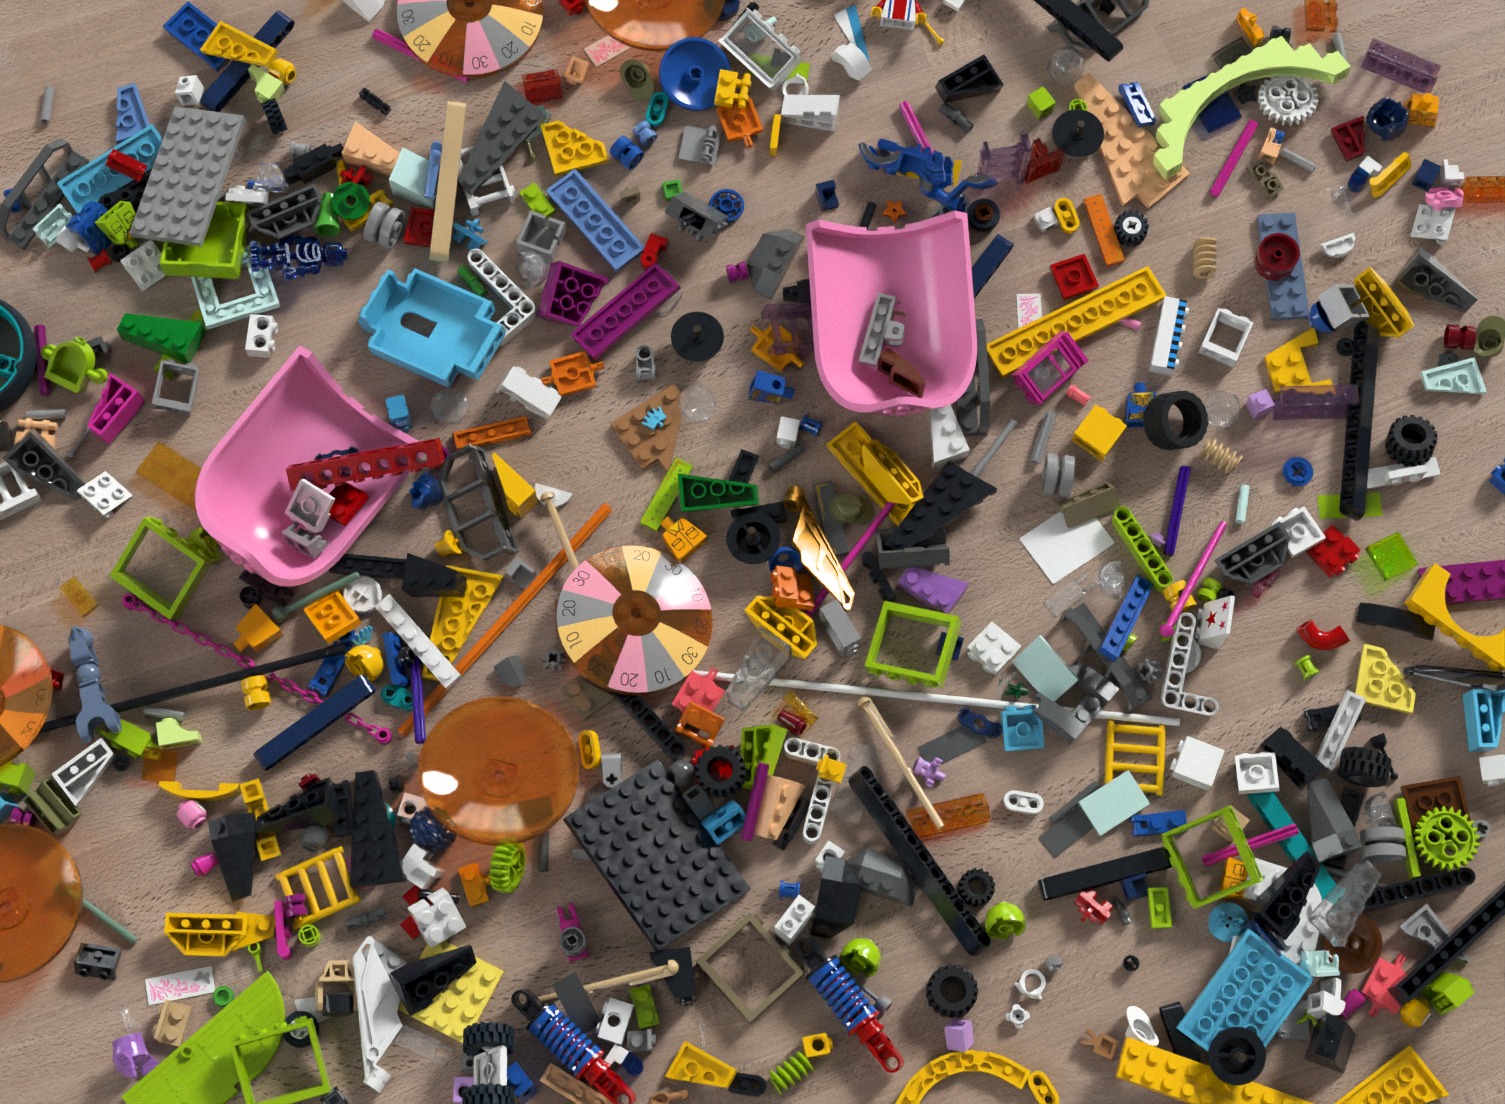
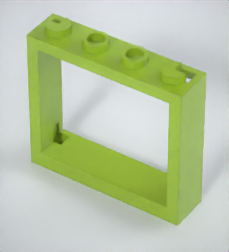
(145, 593)
(922, 615)
(1241, 843)
(263, 1033)

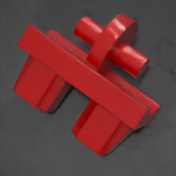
(361, 176)
(1091, 909)

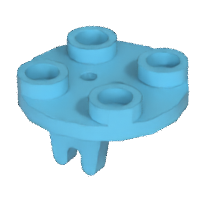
(1219, 918)

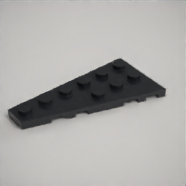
(943, 503)

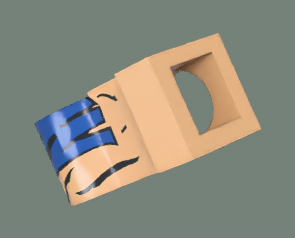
(1271, 146)

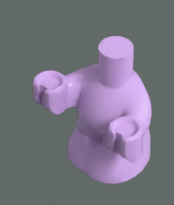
(928, 770)

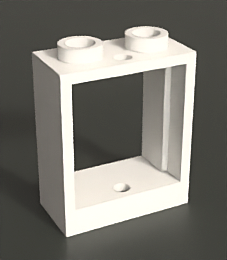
(1219, 353)
(794, 920)

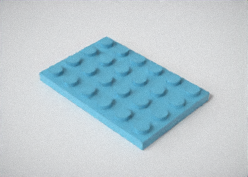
(1247, 991)

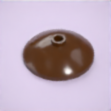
(1363, 957)

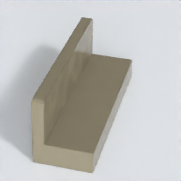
(1088, 504)

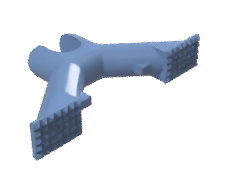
(433, 170)

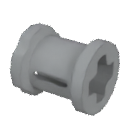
(299, 149)

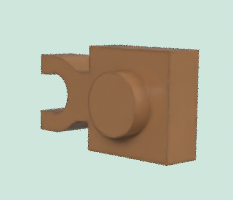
(1103, 1045)

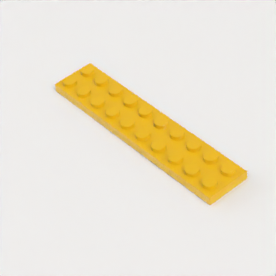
(1079, 318)
(1189, 1079)

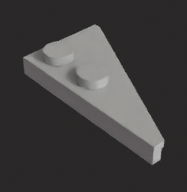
(1428, 929)

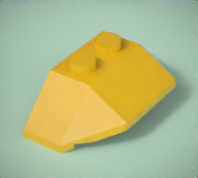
(1382, 305)
(890, 474)
(785, 623)
(205, 933)

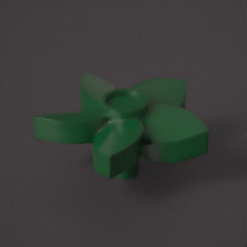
(1017, 690)

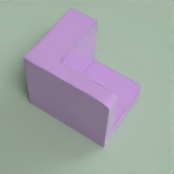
(959, 1035)

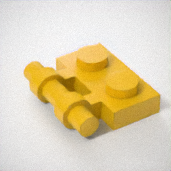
(726, 87)

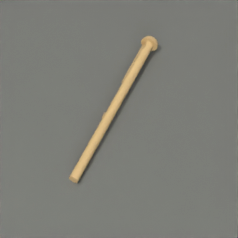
(547, 498)
(883, 730)
(633, 979)

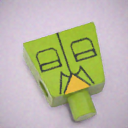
(117, 224)

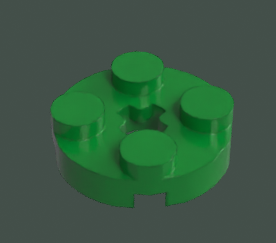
(355, 191)

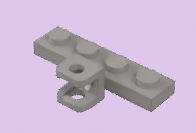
(881, 331)

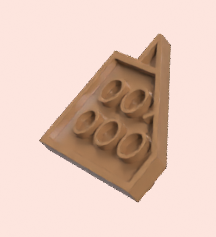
(646, 444)

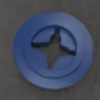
(1297, 463)

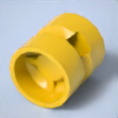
(1172, 594)
(256, 693)

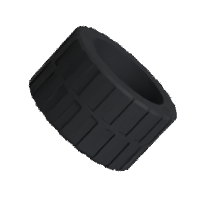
(1194, 420)

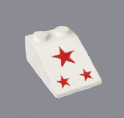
(1214, 622)

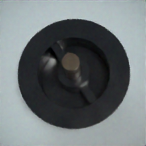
(753, 538)
(1237, 1055)

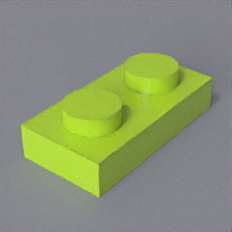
(536, 200)
(1159, 908)
(644, 1007)

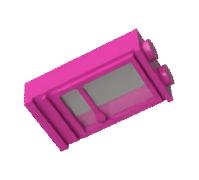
(1049, 368)

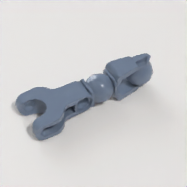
(88, 675)

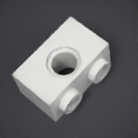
(614, 1009)

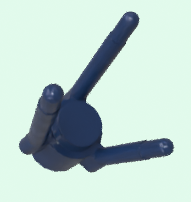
(1258, 928)

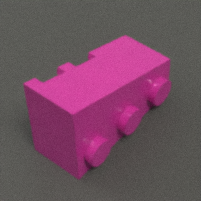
(115, 409)

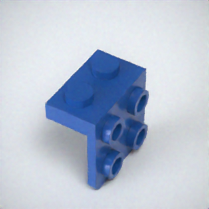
(85, 226)

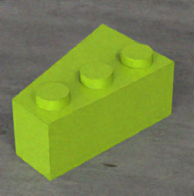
(760, 745)
(16, 777)
(1447, 992)

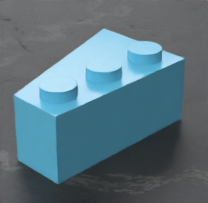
(1483, 718)

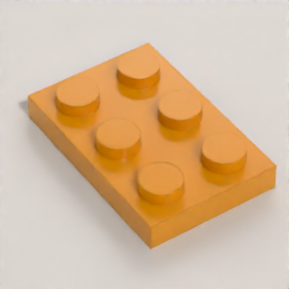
(332, 616)

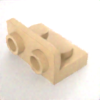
(172, 1023)

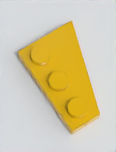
(700, 1067)

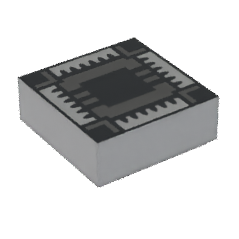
(334, 1097)

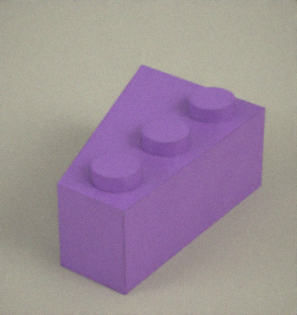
(932, 590)

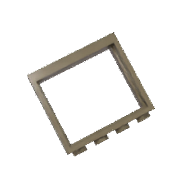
(723, 987)

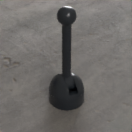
(1380, 742)

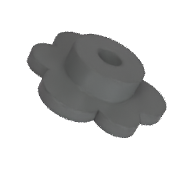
(1448, 354)

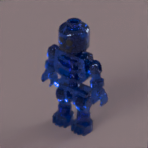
(307, 256)

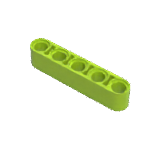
(1141, 539)

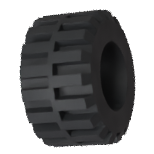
(1415, 429)
(715, 755)
(1364, 767)
(956, 974)

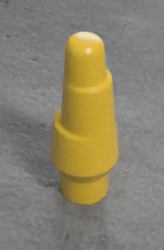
(340, 167)

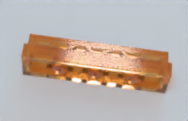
(1484, 189)
(953, 819)

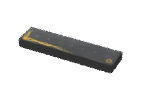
(832, 528)

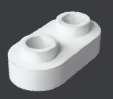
(1023, 800)

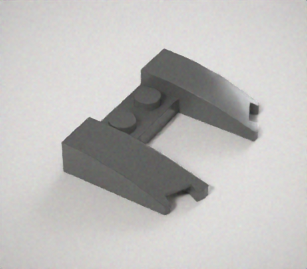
(1068, 724)

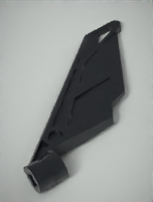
(1466, 677)

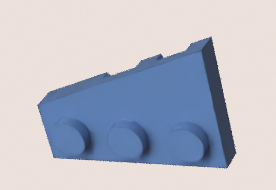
(131, 113)

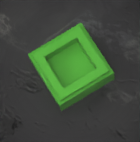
(671, 189)

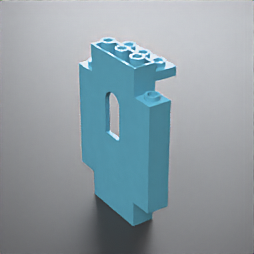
(458, 344)

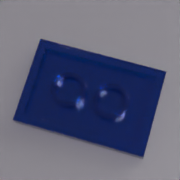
(1218, 112)

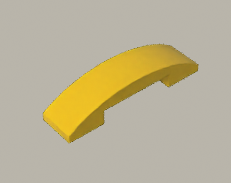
(225, 791)
(257, 803)

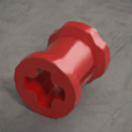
(99, 261)

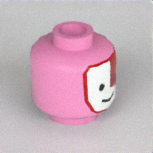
(191, 814)

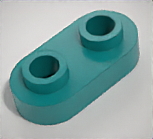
(656, 110)
(398, 698)

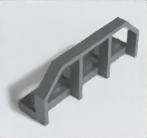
(1087, 5)
(48, 199)
(967, 402)
(491, 495)
(1119, 670)

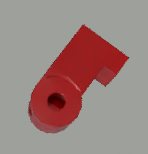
(652, 250)

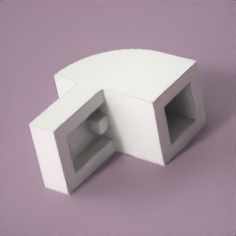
(853, 60)
(1327, 1000)

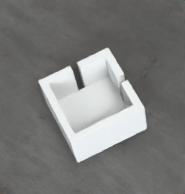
(439, 920)

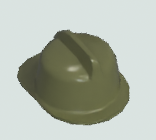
(637, 79)
(1490, 337)
(851, 509)

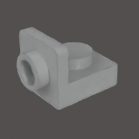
(640, 1041)

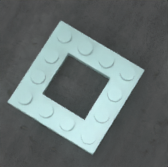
(218, 315)

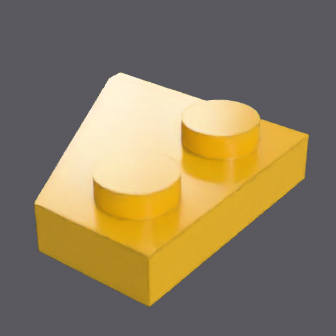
(258, 929)

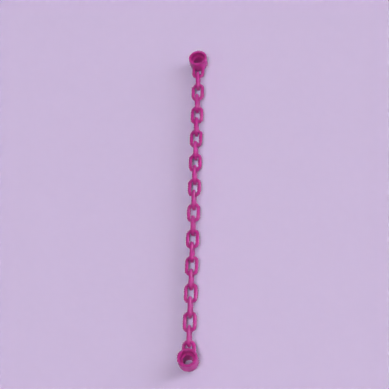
(134, 604)

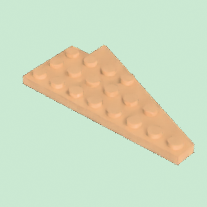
(1126, 148)

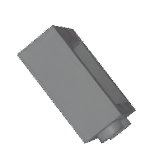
(170, 405)
(839, 628)

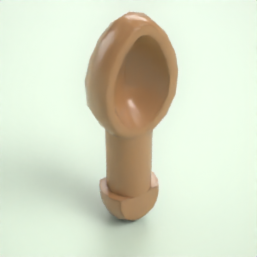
(665, 1098)

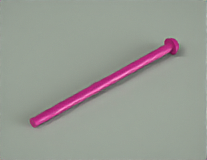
(854, 552)
(1166, 630)

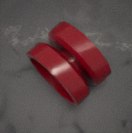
(1276, 257)

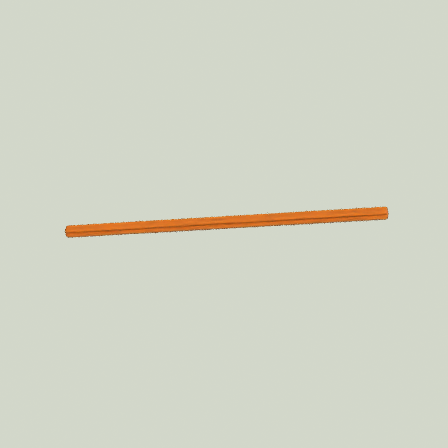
(509, 615)

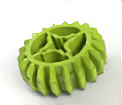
(507, 867)

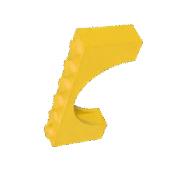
(1429, 602)

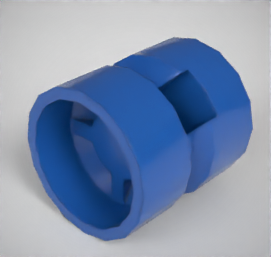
(626, 152)

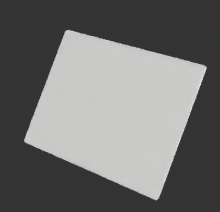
(1065, 549)

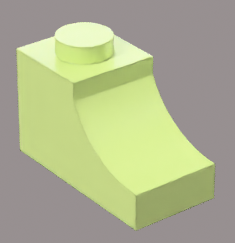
(267, 85)
(173, 736)

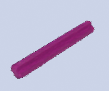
(42, 364)
(755, 802)

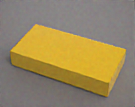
(775, 135)

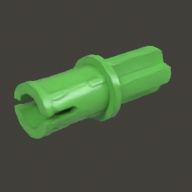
(472, 281)

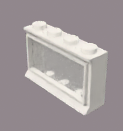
(761, 49)

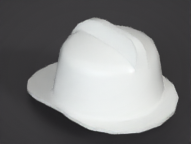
(1140, 1026)

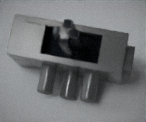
(697, 216)

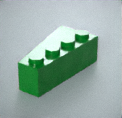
(163, 335)
(712, 494)

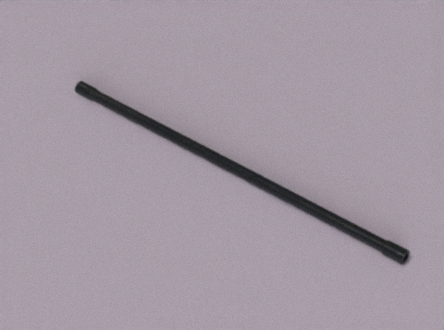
(329, 651)

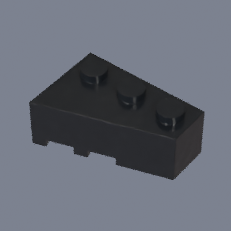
(970, 81)

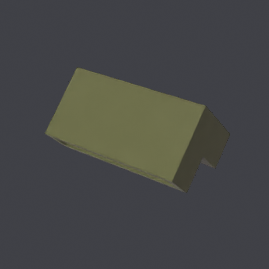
(52, 807)

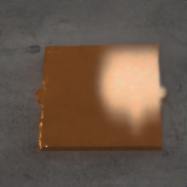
(159, 764)

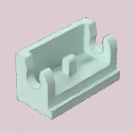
(51, 225)
(1317, 963)

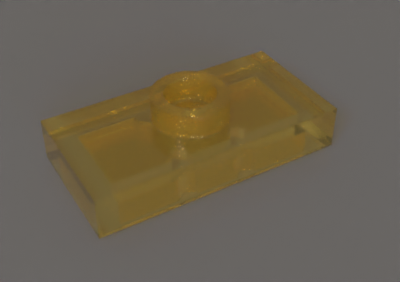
(79, 596)

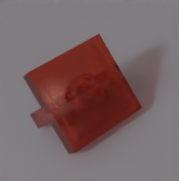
(542, 86)
(1042, 162)

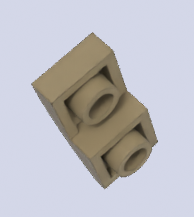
(1264, 179)

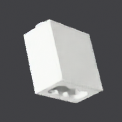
(1196, 763)

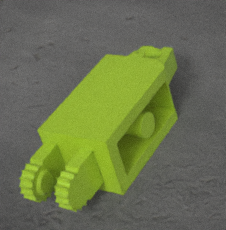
(130, 739)

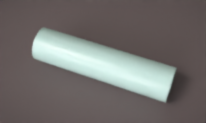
(1242, 504)

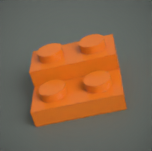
(792, 588)

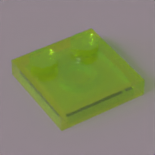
(1391, 556)

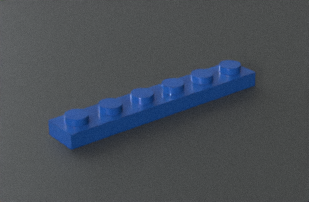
(1125, 618)

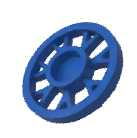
(727, 205)

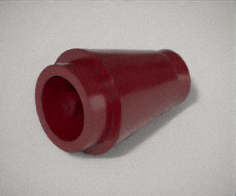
(792, 722)

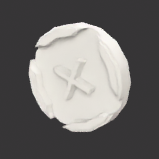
(363, 595)

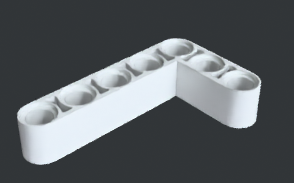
(505, 293)
(1171, 668)
(820, 785)

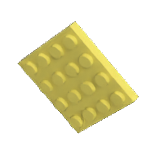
(462, 1001)

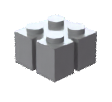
(539, 238)
(1336, 304)

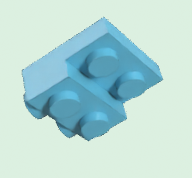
(1021, 729)

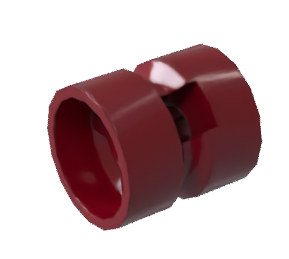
(1459, 337)

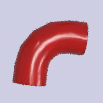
(1322, 640)

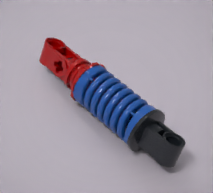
(848, 1004)
(569, 1047)

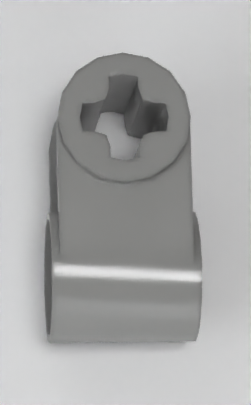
(644, 367)
(611, 769)

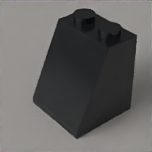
(681, 985)
(1331, 1043)

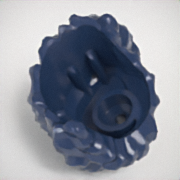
(1387, 119)
(430, 832)

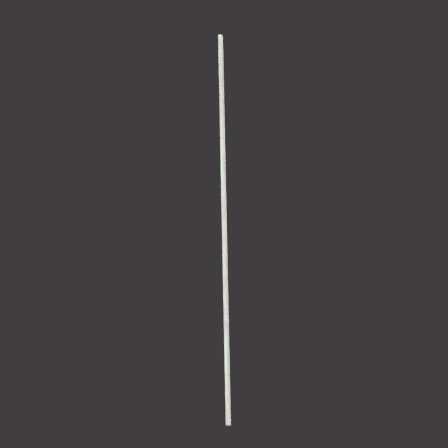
(941, 698)

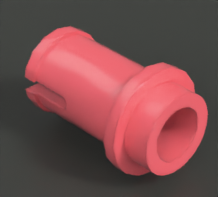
(1077, 395)

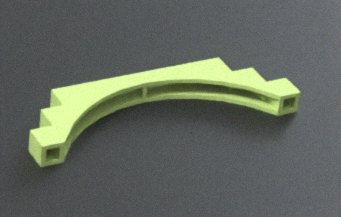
(1270, 60)

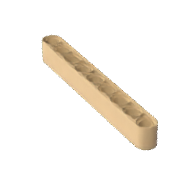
(447, 181)

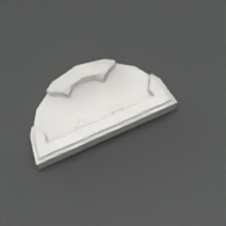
(1338, 247)
(561, 497)
(1194, 656)

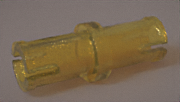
(801, 708)

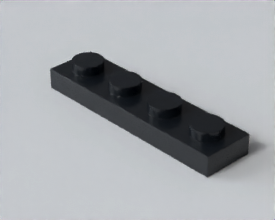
(370, 566)
(1351, 802)

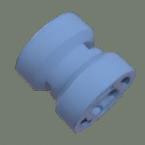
(644, 133)

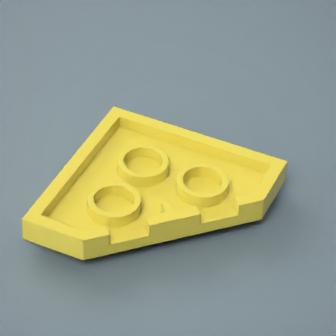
(1382, 682)

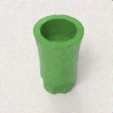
(327, 220)

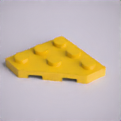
(571, 148)

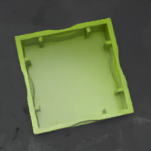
(221, 250)

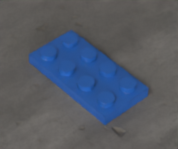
(192, 30)

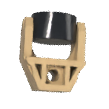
(336, 1004)

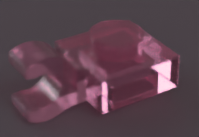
(1266, 581)

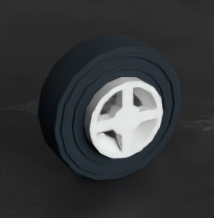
(294, 1037)

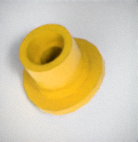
(448, 545)

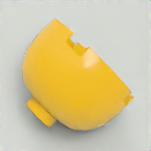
(365, 660)

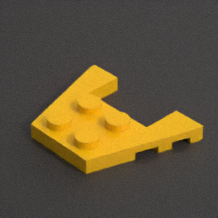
(1287, 363)

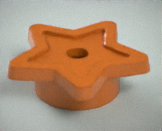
(894, 215)

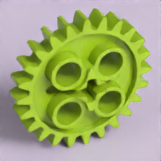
(1457, 826)

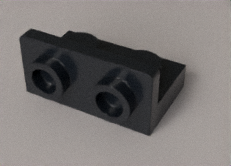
(97, 961)

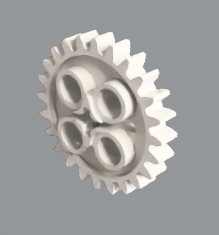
(1288, 93)

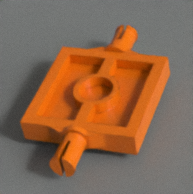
(740, 123)
(572, 373)

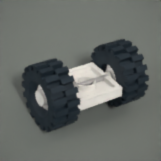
(489, 1046)

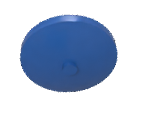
(692, 73)

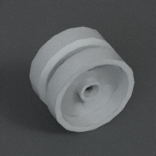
(384, 225)
(1055, 474)
(1383, 844)

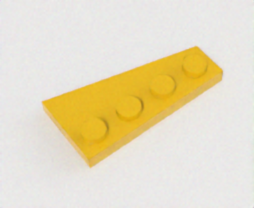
(238, 46)

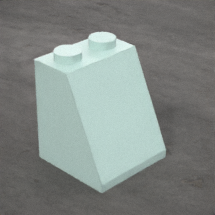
(410, 178)

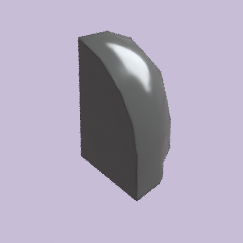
(511, 671)

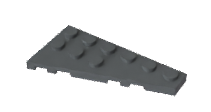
(505, 129)

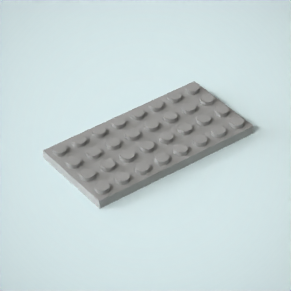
(187, 176)

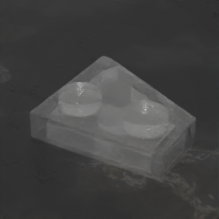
(270, 179)

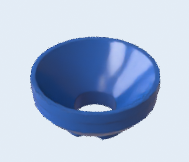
(1319, 319)
(792, 561)

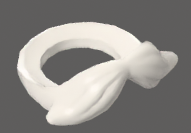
(798, 79)
(1036, 994)

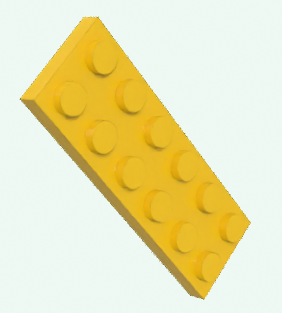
(848, 450)

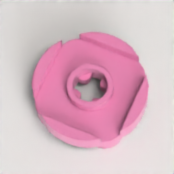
(1443, 197)

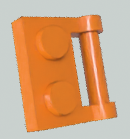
(701, 719)

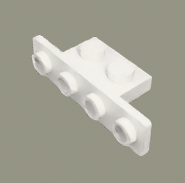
(1398, 474)

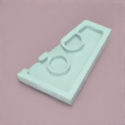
(1454, 378)

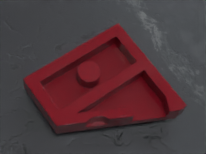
(1350, 138)

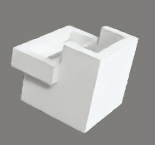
(420, 868)

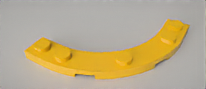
(962, 1062)

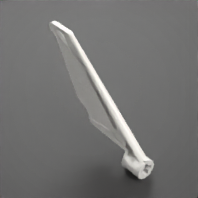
(376, 1011)

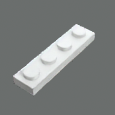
(1340, 729)

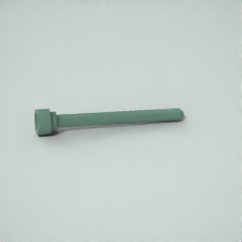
(281, 612)
(109, 922)

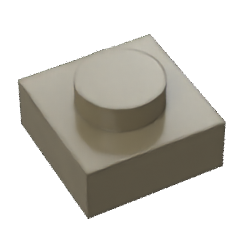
(629, 195)

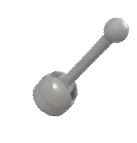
(882, 1003)

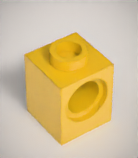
(807, 1043)

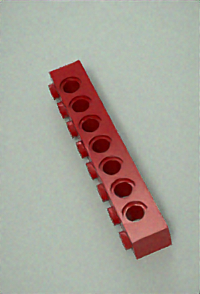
(431, 448)

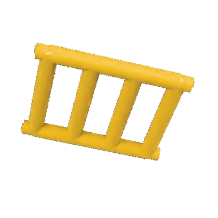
(1159, 750)
(318, 861)

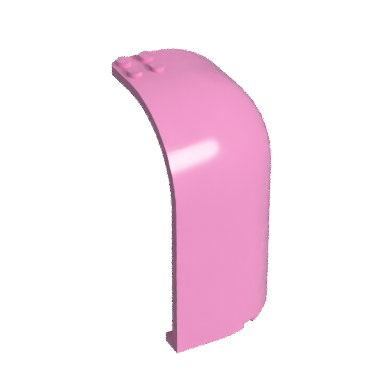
(931, 277)
(246, 481)

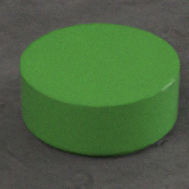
(223, 996)

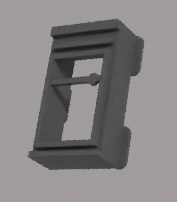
(927, 553)

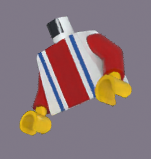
(899, 13)

